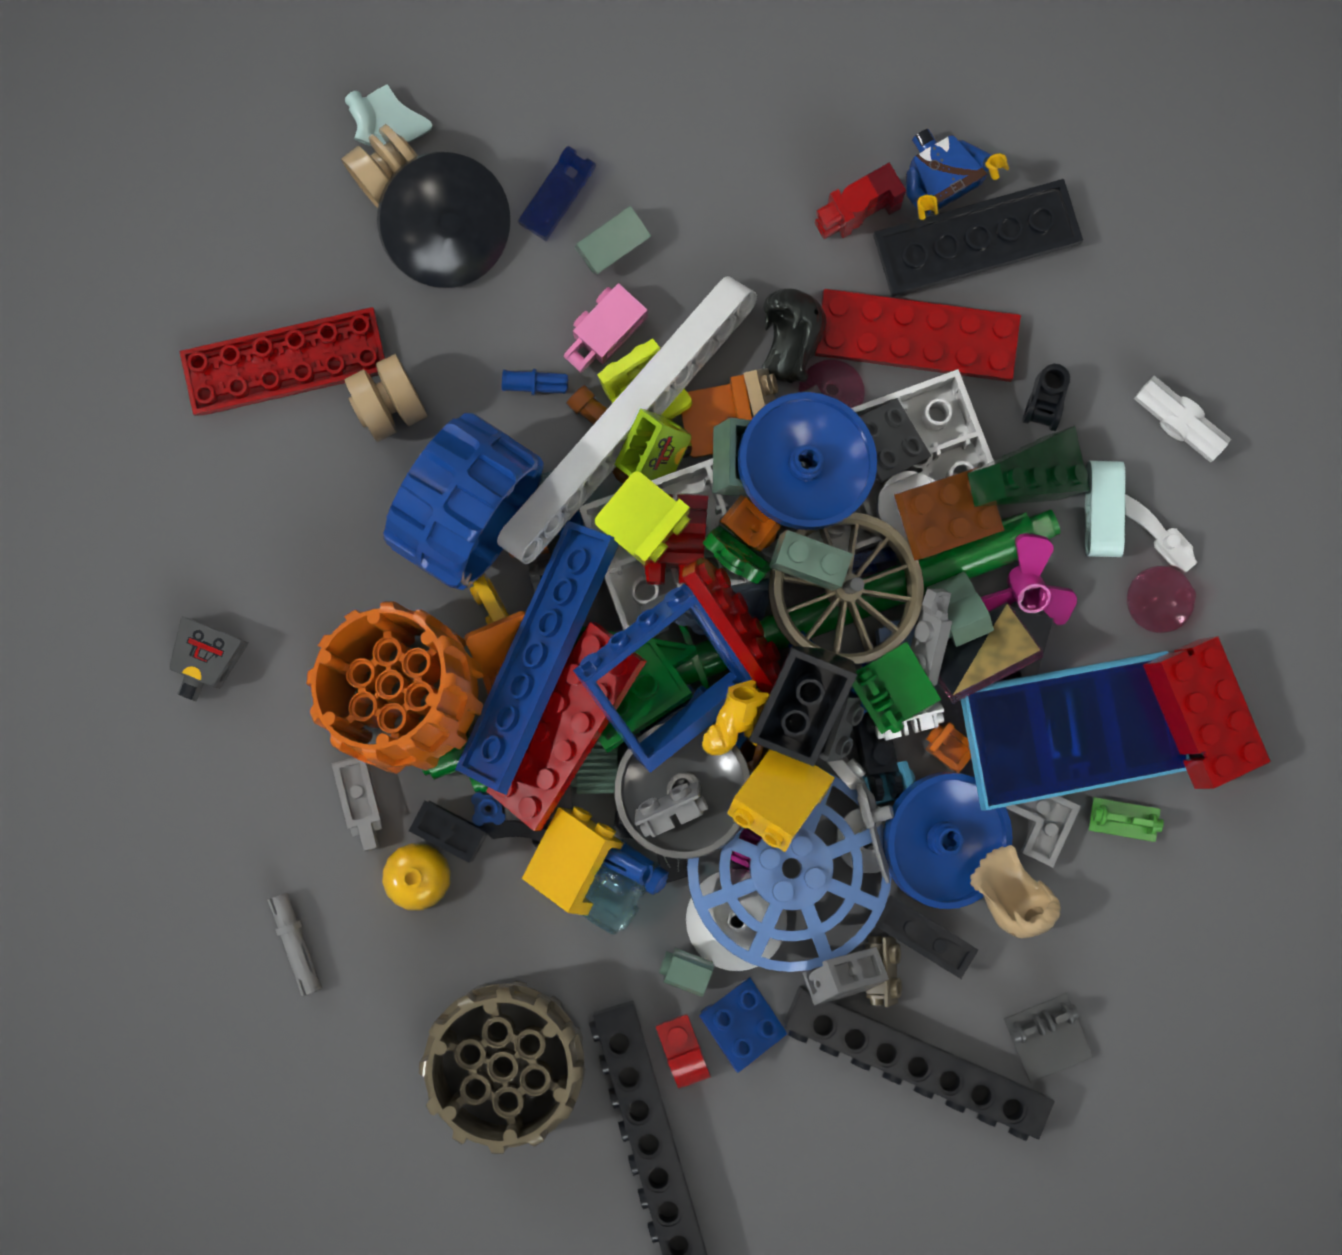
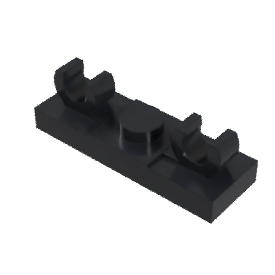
(926, 937)

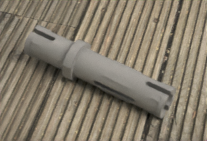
(294, 944)

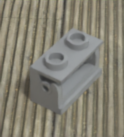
(845, 976)

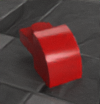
(682, 1051)

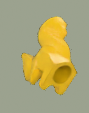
(736, 716)

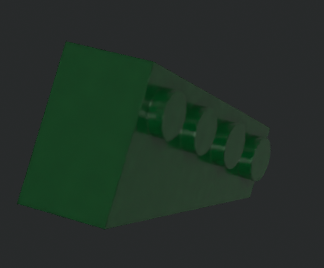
(1034, 473)

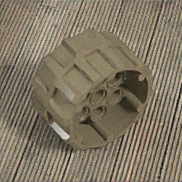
(516, 1131)

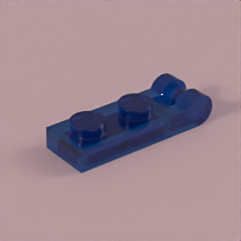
(556, 194)

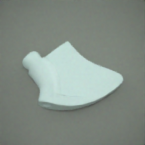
(384, 108)

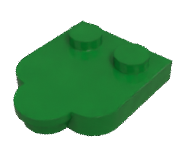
(736, 555)

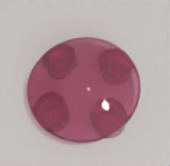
(1160, 599)

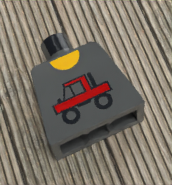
(203, 656)

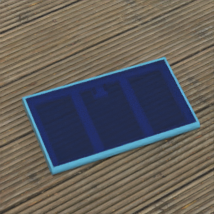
(1067, 732)

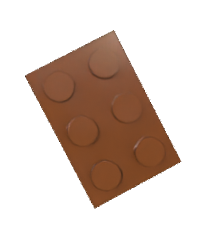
(944, 516)

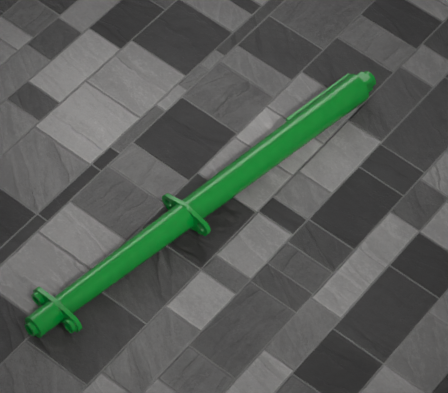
(972, 558)

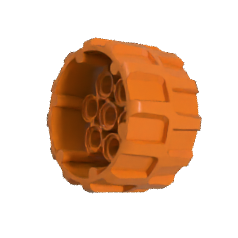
(344, 668)

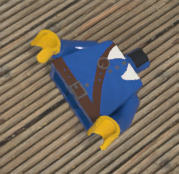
(947, 171)

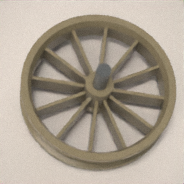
(852, 590)

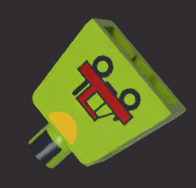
(653, 446)

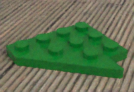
(655, 689)

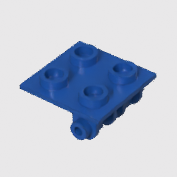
(743, 1024)

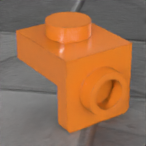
(750, 524)
(949, 746)

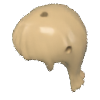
(1013, 897)

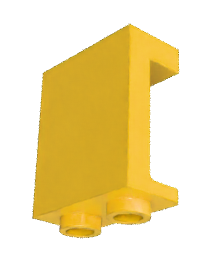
(779, 798)
(570, 858)

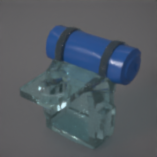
(617, 896)

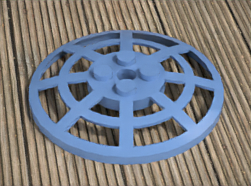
(793, 893)

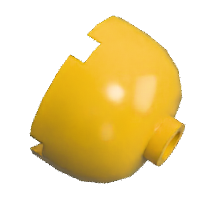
(416, 876)

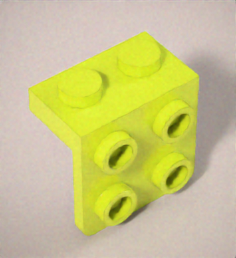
(620, 374)
(642, 518)

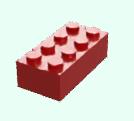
(1206, 713)

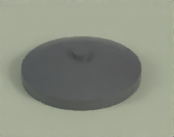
(718, 780)

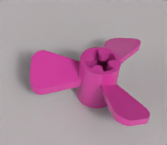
(1027, 585)

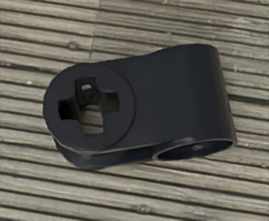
(1045, 403)

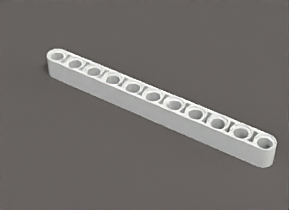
(651, 390)

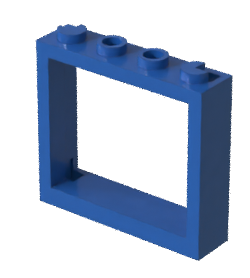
(692, 718)

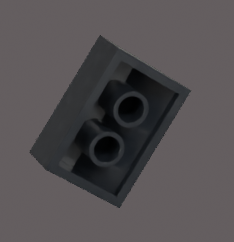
(804, 703)

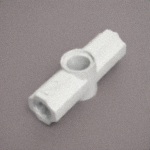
(1182, 419)

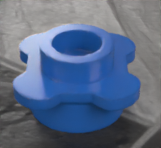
(481, 815)

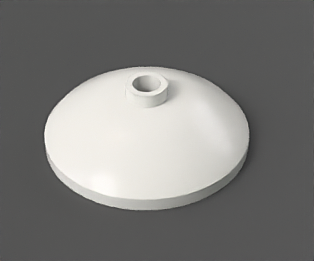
(743, 936)

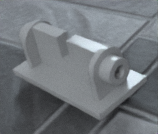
(655, 814)

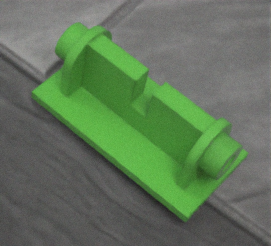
(1125, 819)

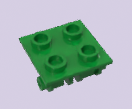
(894, 688)

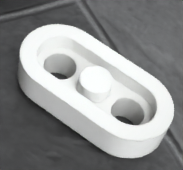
(849, 771)

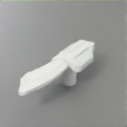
(1168, 543)

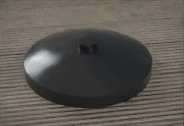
(443, 219)

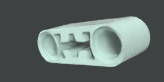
(1105, 509)

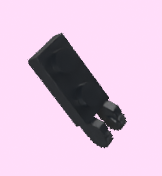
(877, 759)

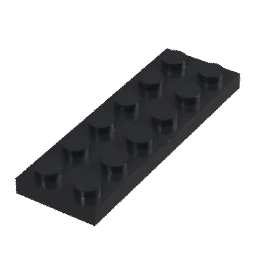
(978, 237)

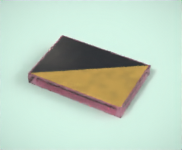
(988, 657)

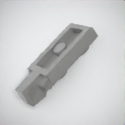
(932, 632)
(358, 800)

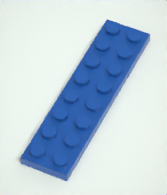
(537, 656)

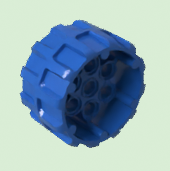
(461, 499)

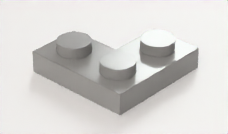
(1051, 826)

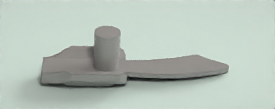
(872, 818)

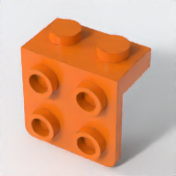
(711, 408)
(491, 644)

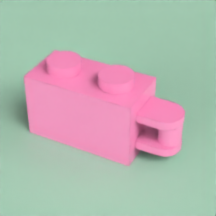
(605, 327)

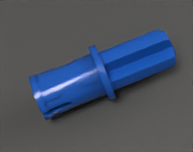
(534, 382)

